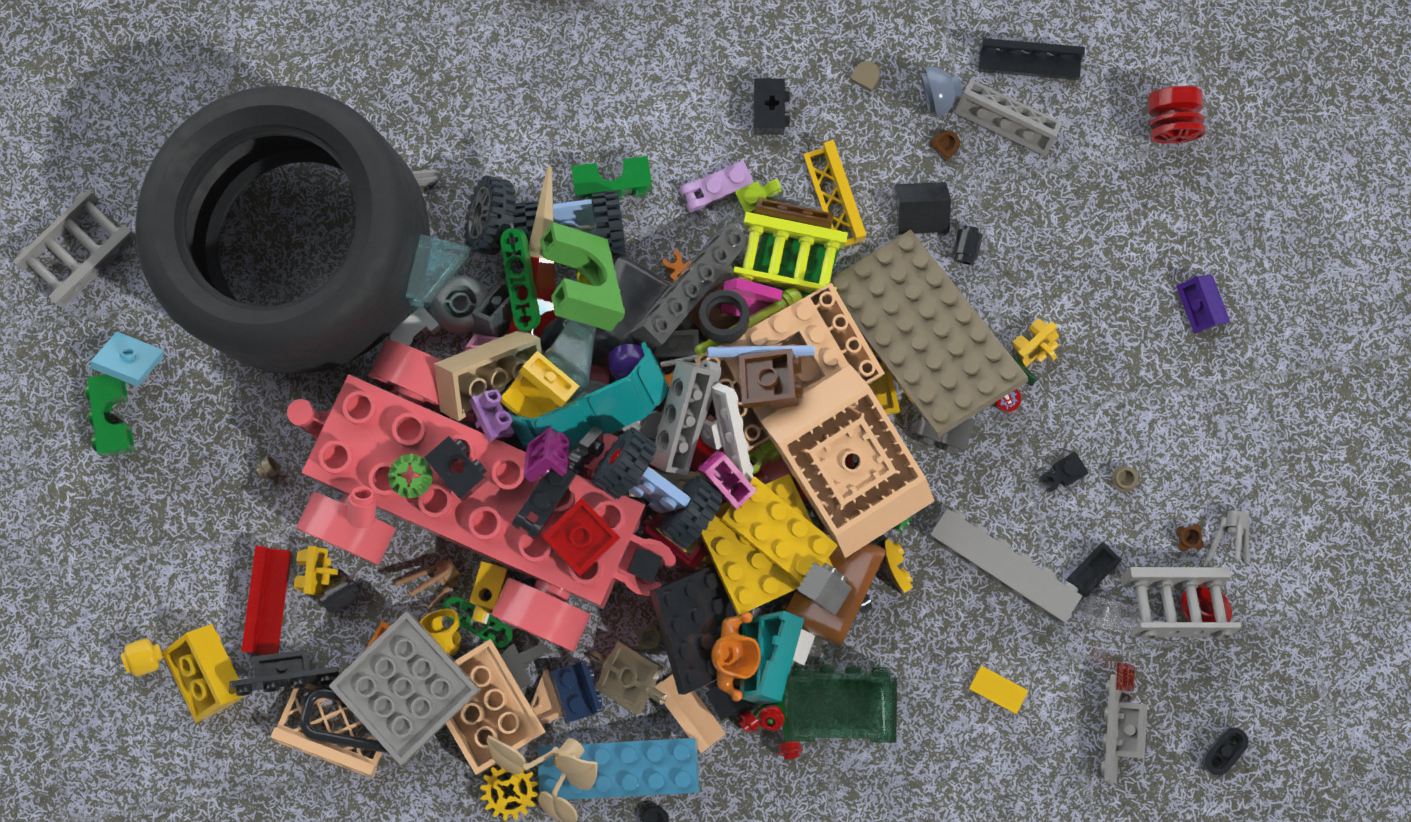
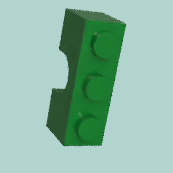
(633, 181)
(109, 438)

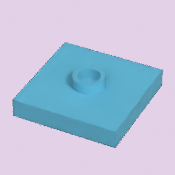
(127, 359)

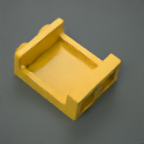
(538, 388)

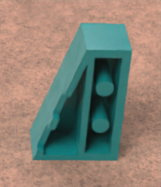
(777, 641)

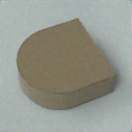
(866, 75)

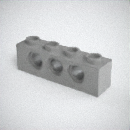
(682, 417)

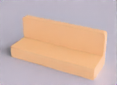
(691, 714)

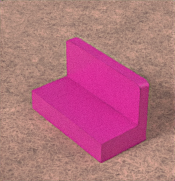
(755, 295)

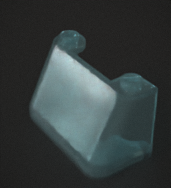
(433, 268)

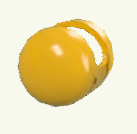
(446, 637)

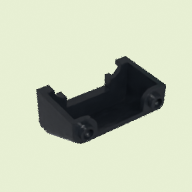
(639, 293)

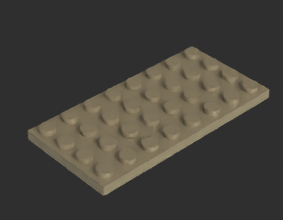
(927, 333)

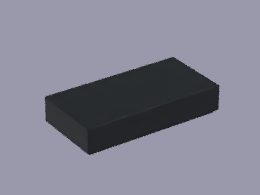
(1094, 569)

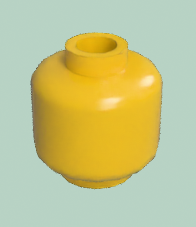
(141, 657)

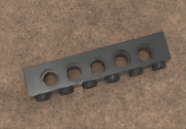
(689, 287)

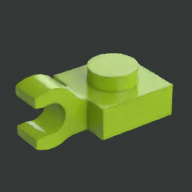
(749, 194)
(765, 453)

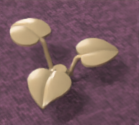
(578, 771)

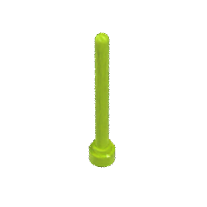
(788, 298)

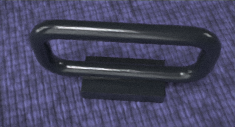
(330, 737)

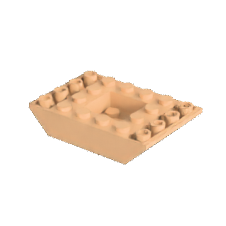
(814, 320)
(817, 436)

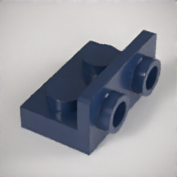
(576, 691)

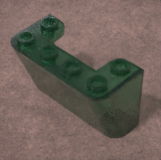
(841, 704)

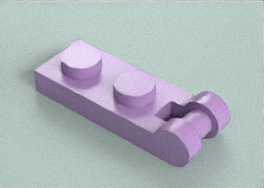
(716, 186)

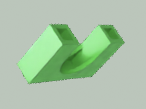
(590, 255)

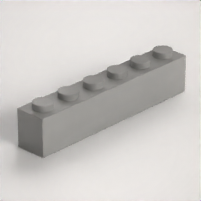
(1005, 566)

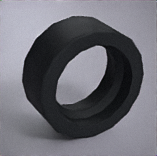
(724, 297)

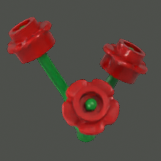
(771, 718)

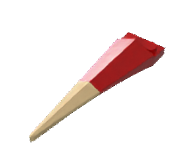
(542, 268)

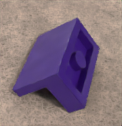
(1202, 303)

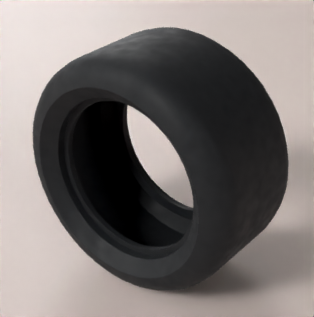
(204, 172)

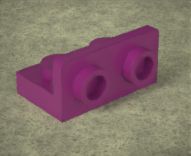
(546, 452)

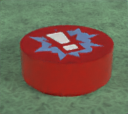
(1009, 402)

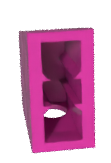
(724, 476)

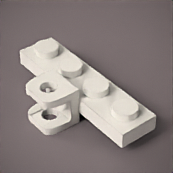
(728, 429)

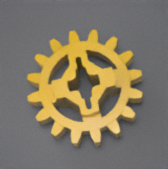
(525, 800)

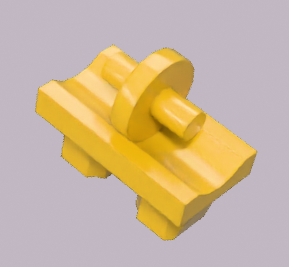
(1041, 346)
(317, 570)

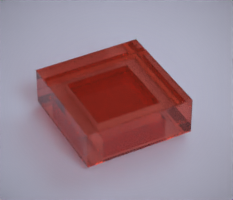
(1125, 677)

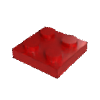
(581, 537)

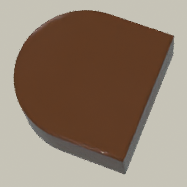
(945, 144)

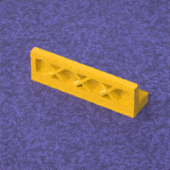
(841, 187)

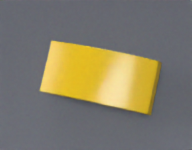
(893, 558)

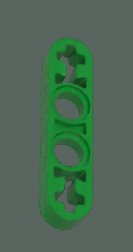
(515, 280)

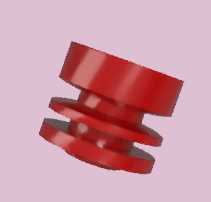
(1176, 114)

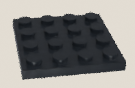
(690, 623)

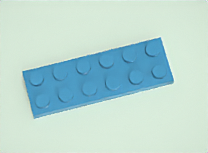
(630, 769)

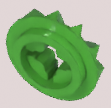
(419, 485)

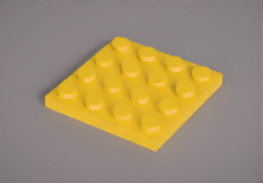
(744, 571)

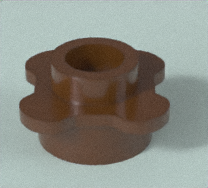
(1193, 531)

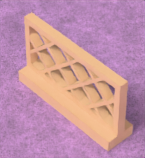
(322, 750)

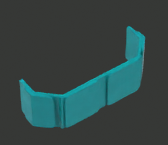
(605, 408)

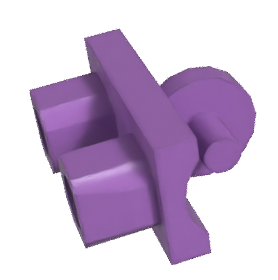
(491, 416)

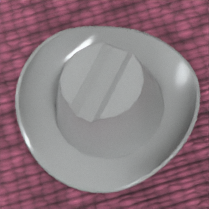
(457, 302)

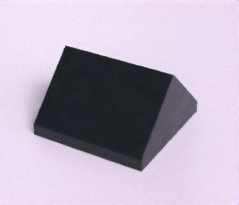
(923, 208)

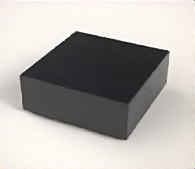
(644, 564)

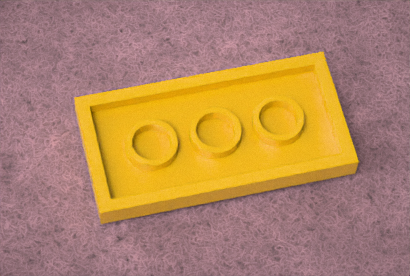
(779, 532)

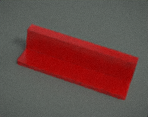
(266, 601)

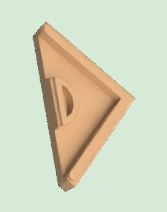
(545, 700)

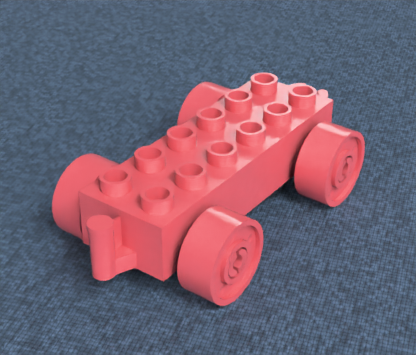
(375, 427)

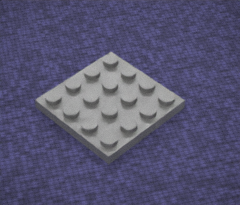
(404, 687)

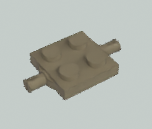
(628, 677)

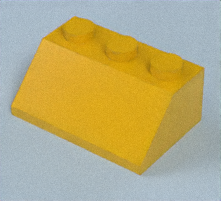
(202, 672)

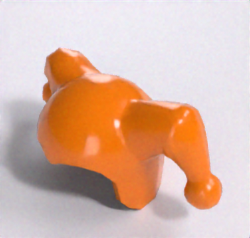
(735, 655)

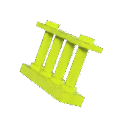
(781, 231)

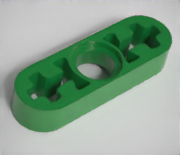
(498, 626)

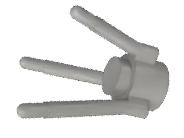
(1237, 525)

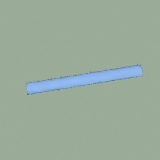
(714, 352)

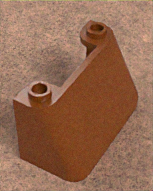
(860, 570)

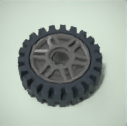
(489, 214)

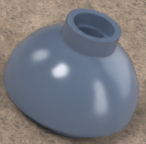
(940, 90)

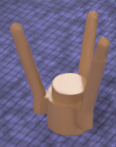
(445, 573)

